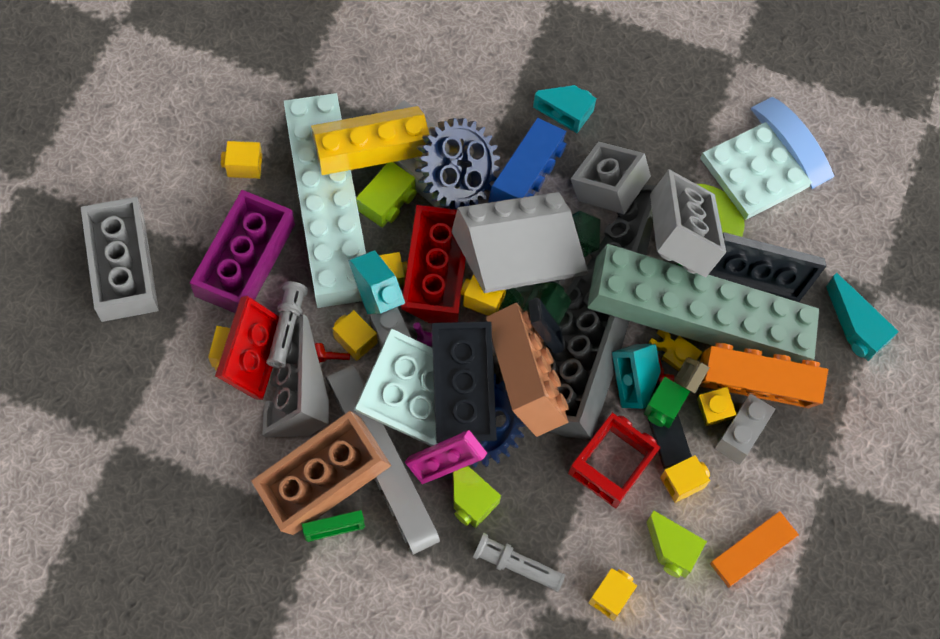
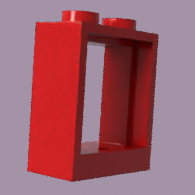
(598, 482)

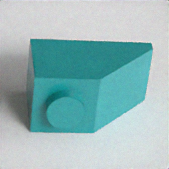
(566, 105)
(376, 283)
(636, 374)

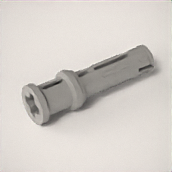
(288, 312)
(505, 557)

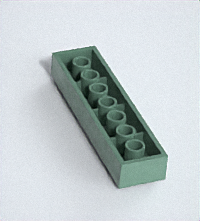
(700, 306)

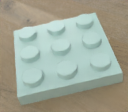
(755, 170)
(402, 388)

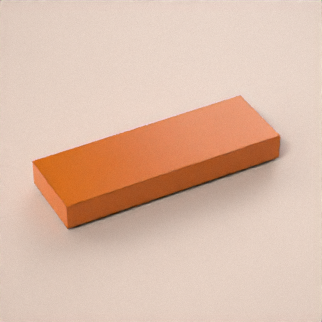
(754, 549)

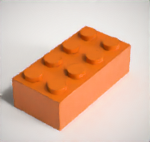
(764, 376)

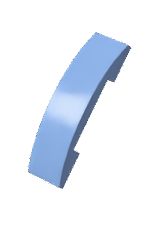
(795, 138)

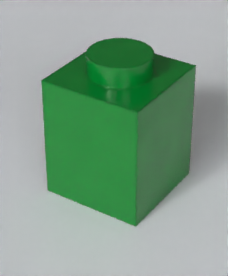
(666, 403)

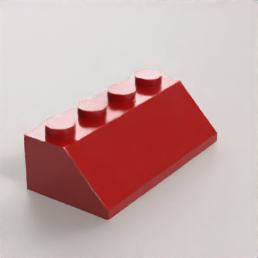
(434, 267)

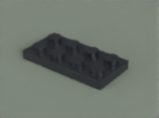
(768, 267)
(463, 380)

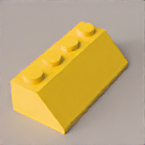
(369, 139)

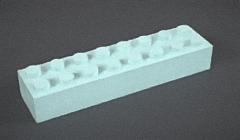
(326, 204)

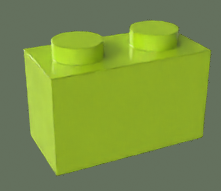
(386, 194)

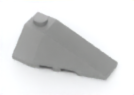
(300, 394)

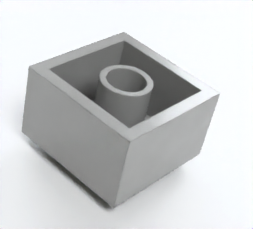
(611, 177)

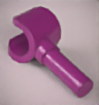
(423, 336)

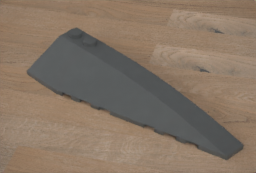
(592, 336)

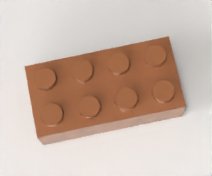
(527, 371)
(321, 473)

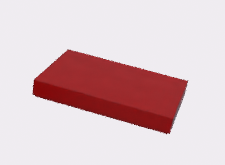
(248, 348)

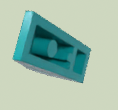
(862, 324)

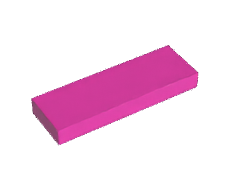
(446, 457)

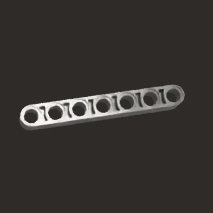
(394, 482)

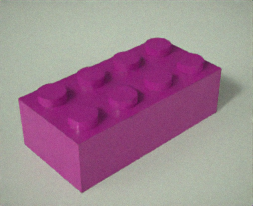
(242, 251)

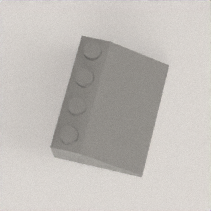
(519, 241)

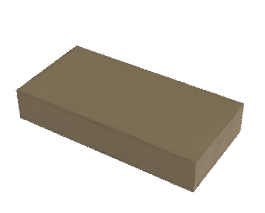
(691, 374)

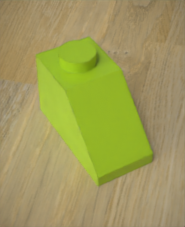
(472, 497)
(674, 545)

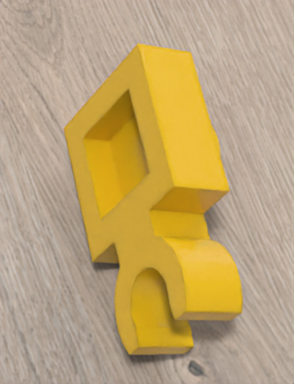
(676, 350)

